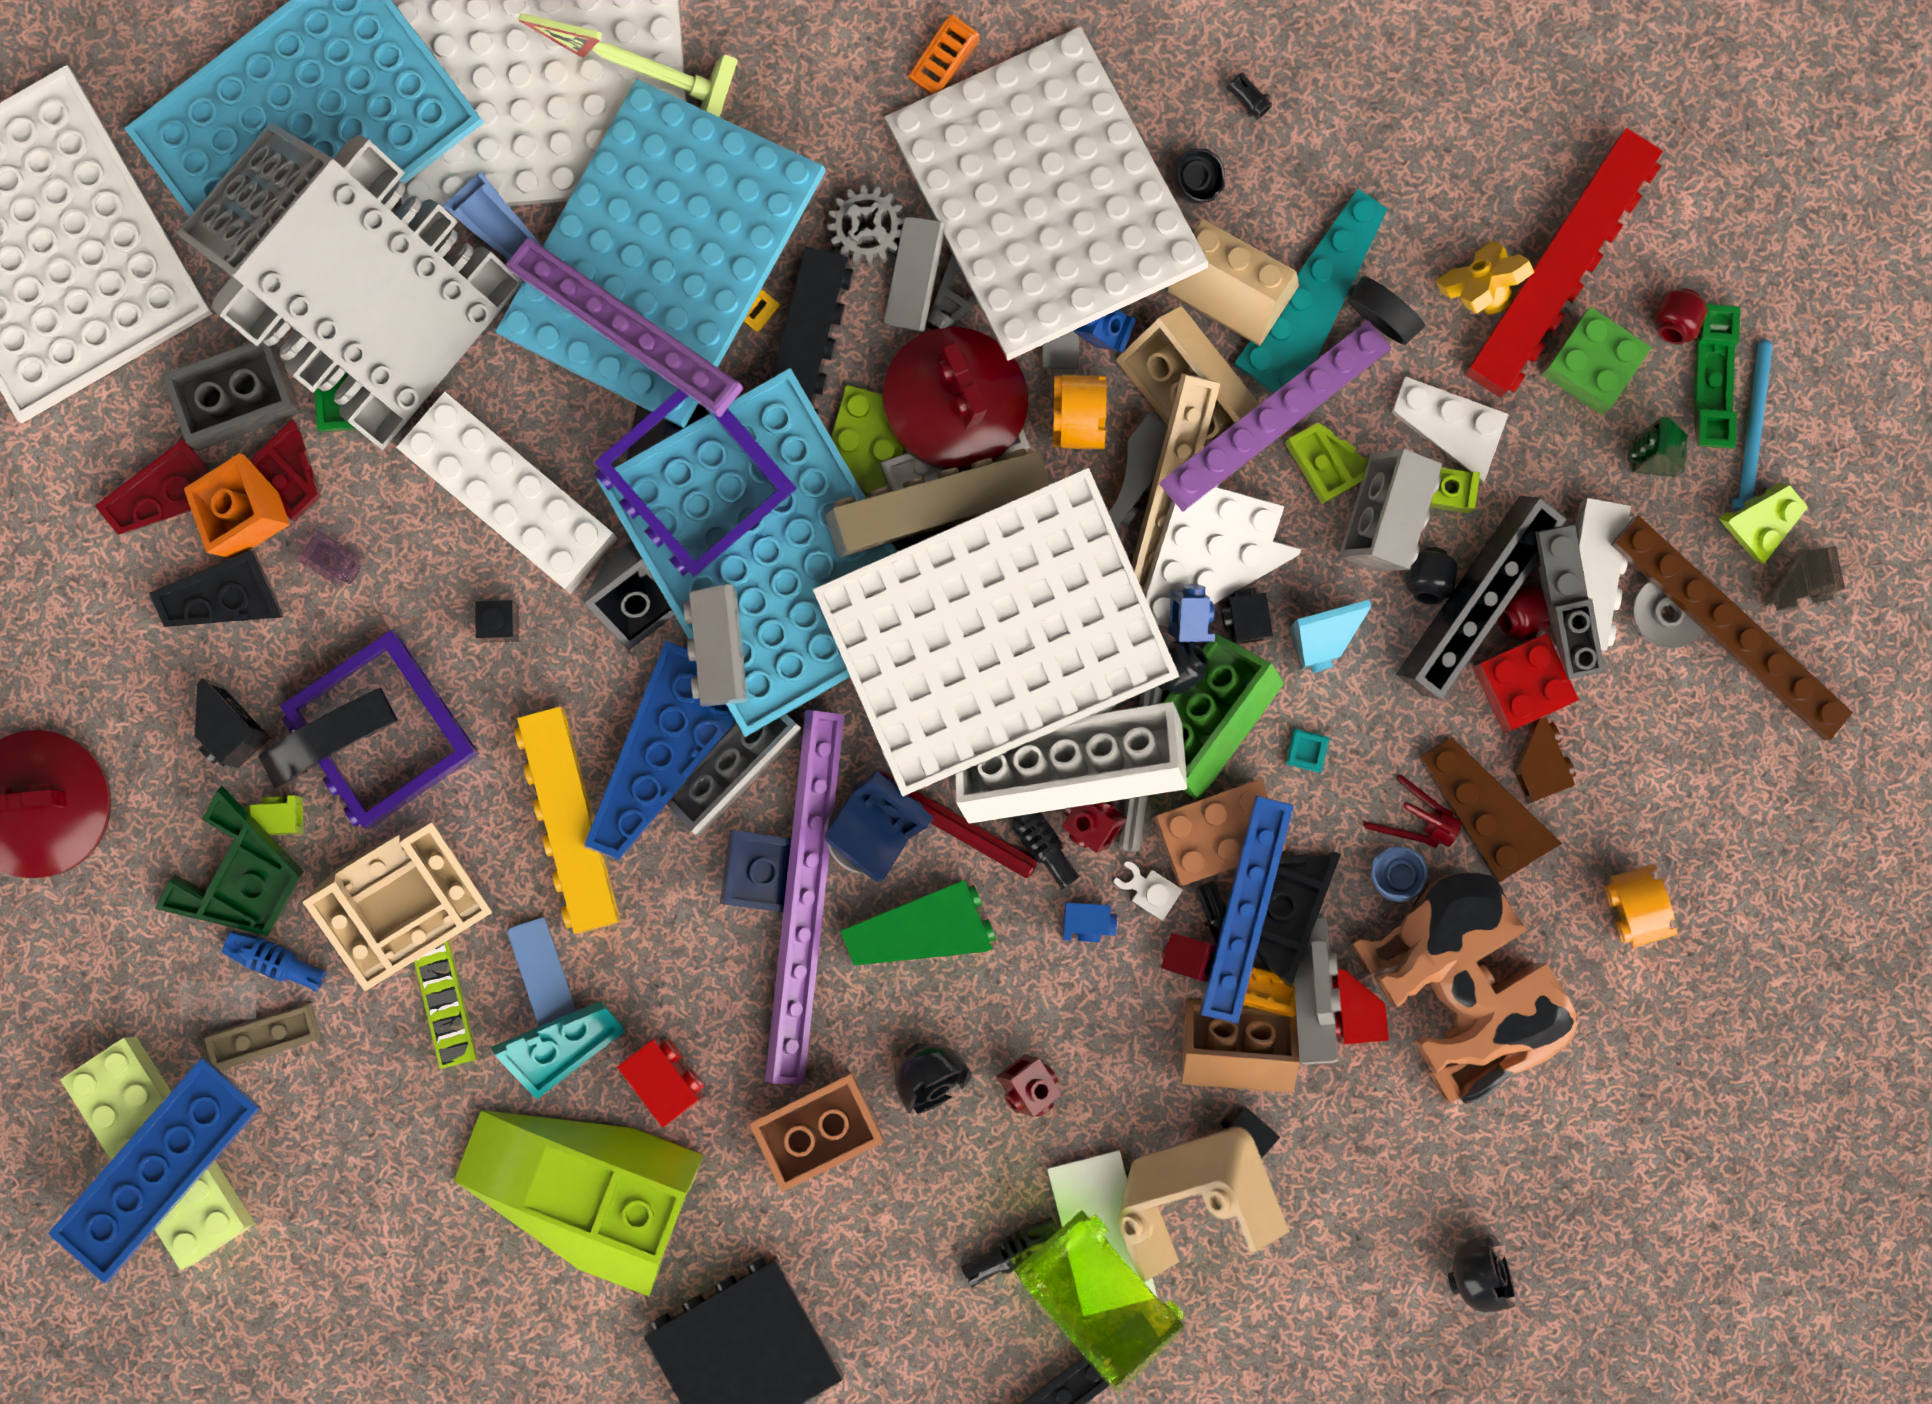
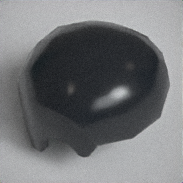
(1198, 176)

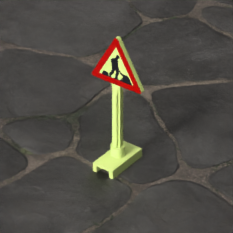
(583, 40)

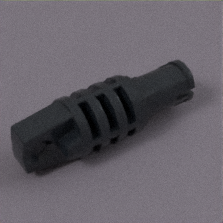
(1044, 846)
(1010, 1251)

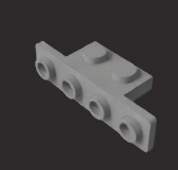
(1317, 999)

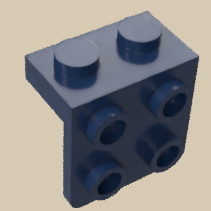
(876, 825)

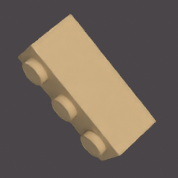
(1239, 286)

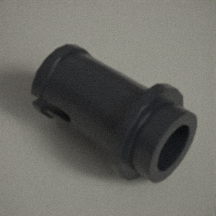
(1250, 96)

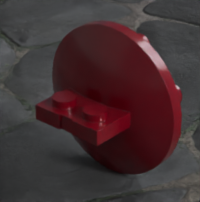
(954, 398)
(50, 804)

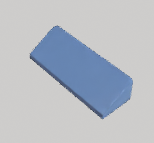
(541, 970)

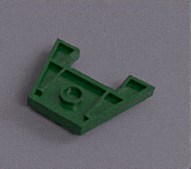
(251, 881)

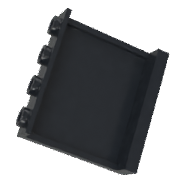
(744, 1344)

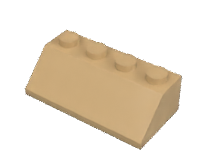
(1177, 347)

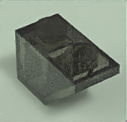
(1806, 575)

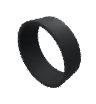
(1385, 311)

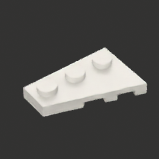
(1452, 423)

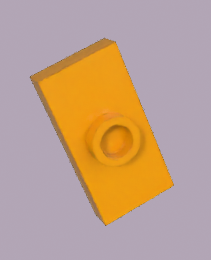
(1269, 993)

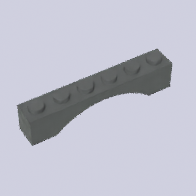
(1142, 458)

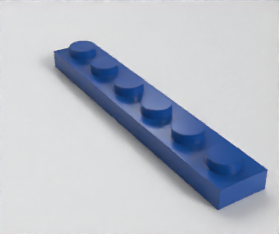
(1246, 909)

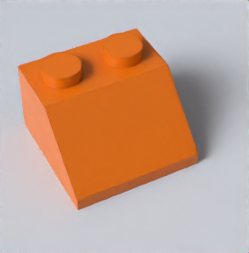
(235, 508)

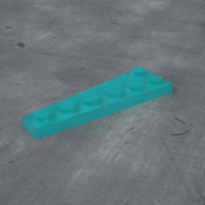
(1322, 288)

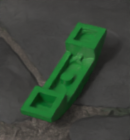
(1715, 378)

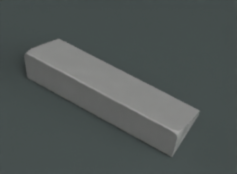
(914, 273)

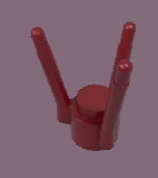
(1439, 825)

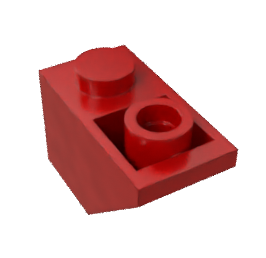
(1361, 1014)

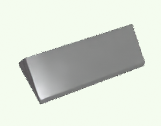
(730, 771)

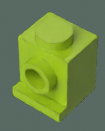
(1465, 496)
(277, 816)

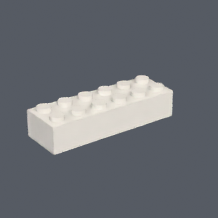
(507, 492)
(1080, 765)

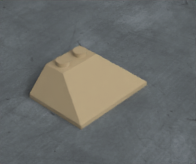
(396, 903)

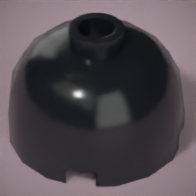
(928, 1075)
(1482, 1276)

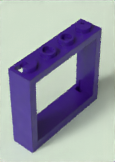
(657, 531)
(430, 698)

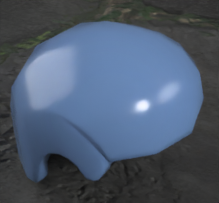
(1399, 874)

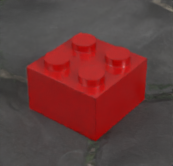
(1525, 683)
(662, 1080)

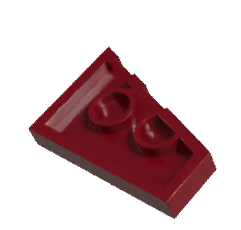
(155, 491)

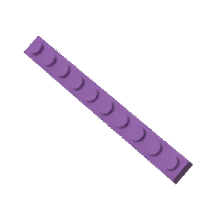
(804, 899)

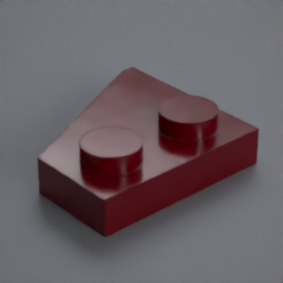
(289, 470)

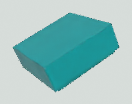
(1307, 751)

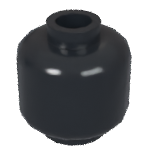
(1432, 576)
(1190, 665)

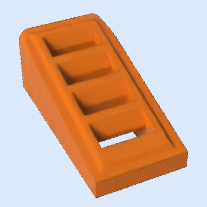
(963, 51)

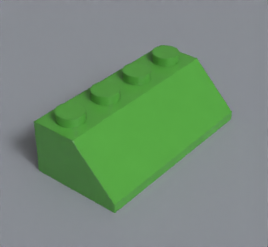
(1222, 709)

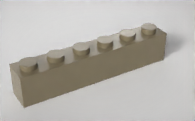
(933, 504)

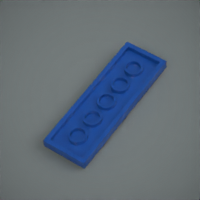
(154, 1170)

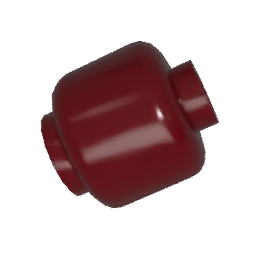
(1680, 316)
(1525, 614)

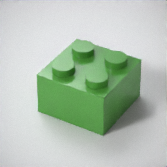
(1596, 361)

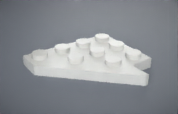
(1215, 544)

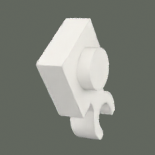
(1152, 893)

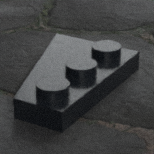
(219, 594)

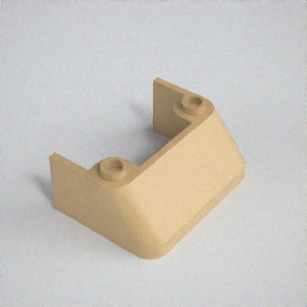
(1218, 1166)

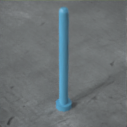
(1755, 424)

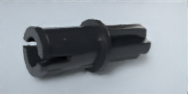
(1212, 907)

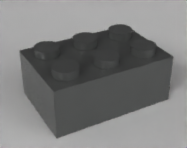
(231, 394)

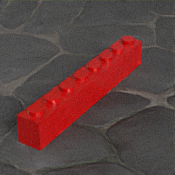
(1564, 263)

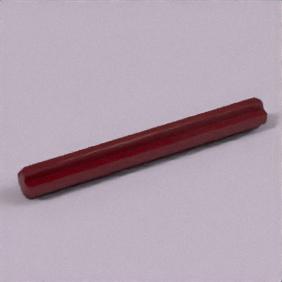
(975, 835)

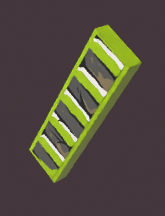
(445, 1007)

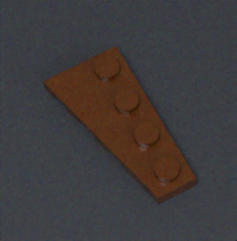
(1492, 818)

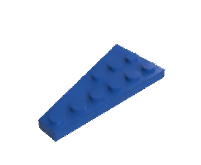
(659, 755)

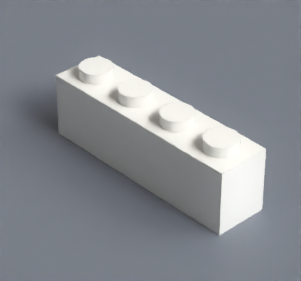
(1602, 564)

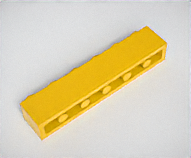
(568, 820)

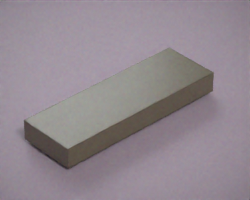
(262, 1037)

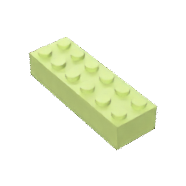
(116, 1098)

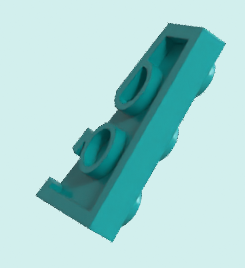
(559, 1047)

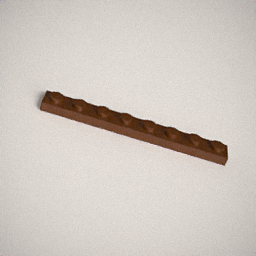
(1731, 628)

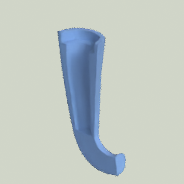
(489, 216)

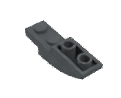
(1568, 602)

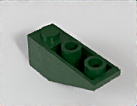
(1659, 449)

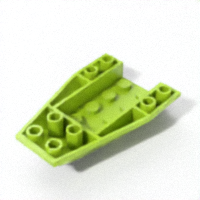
(583, 1189)

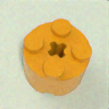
(1079, 411)
(1641, 906)

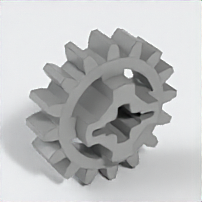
(857, 238)

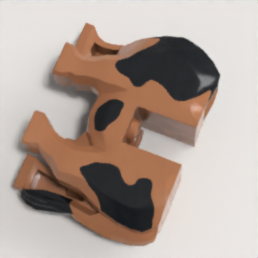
(1495, 1027)

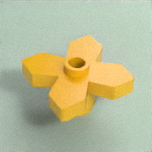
(1487, 280)

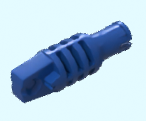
(272, 960)

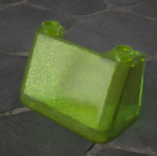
(1099, 1301)

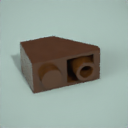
(1541, 765)

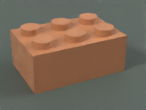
(1208, 833)
(817, 1132)

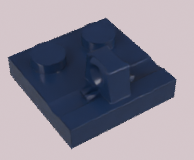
(755, 871)

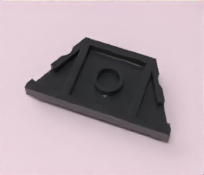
(1293, 911)

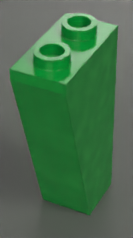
(925, 928)

